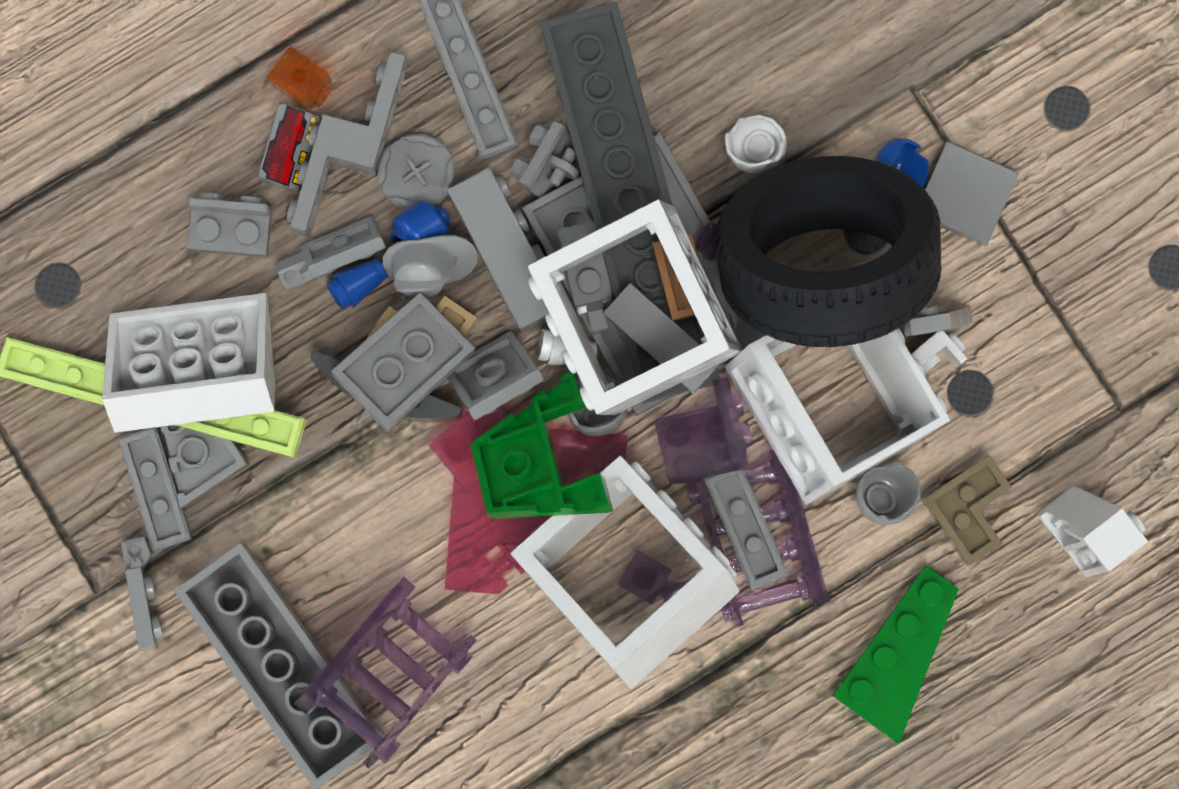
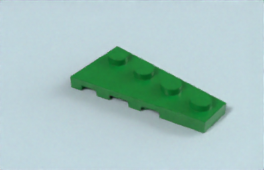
(895, 662)

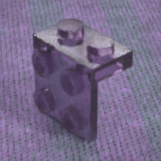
(705, 439)

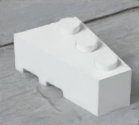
(1092, 530)

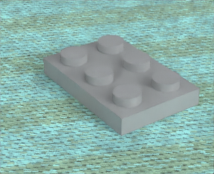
(403, 362)

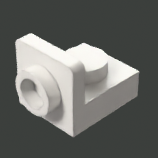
(947, 343)

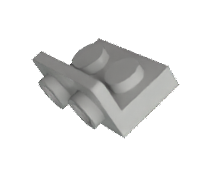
(229, 225)

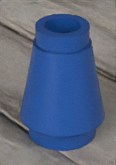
(355, 283)

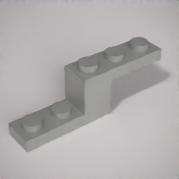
(347, 144)

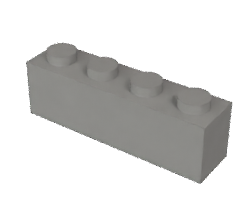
(501, 243)

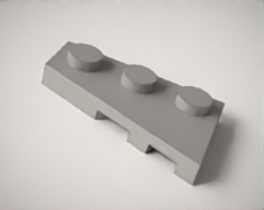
(931, 320)

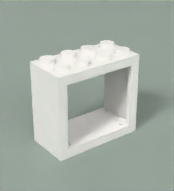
(717, 344)
(793, 436)
(676, 618)

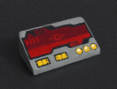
(287, 147)

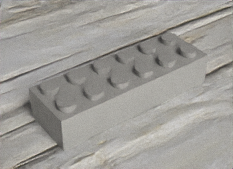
(273, 661)

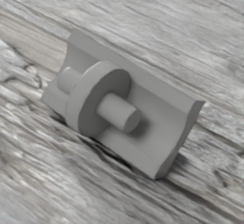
(550, 161)

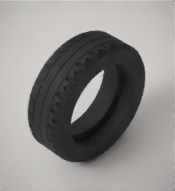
(839, 304)

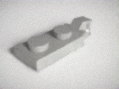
(331, 252)
(588, 280)
(141, 590)

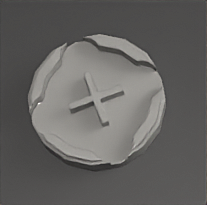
(416, 170)

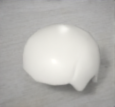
(756, 144)

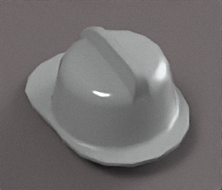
(429, 263)

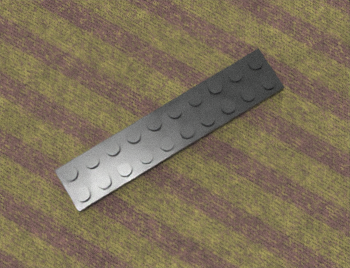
(614, 152)

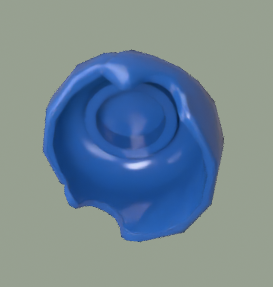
(902, 155)

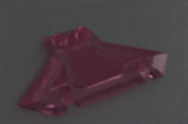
(472, 529)

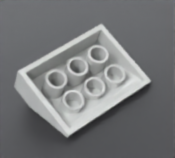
(189, 363)

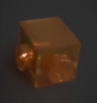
(300, 80)

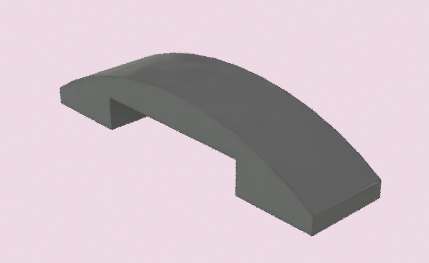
(429, 411)

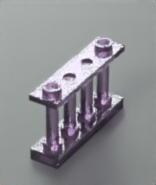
(796, 548)
(348, 664)

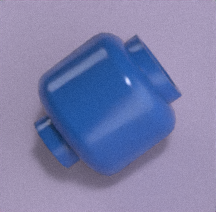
(420, 222)

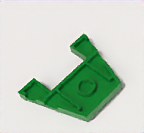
(520, 464)

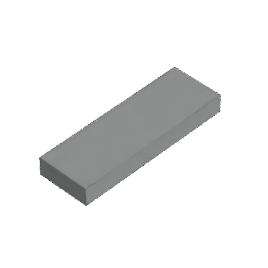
(653, 331)
(155, 489)
(746, 528)

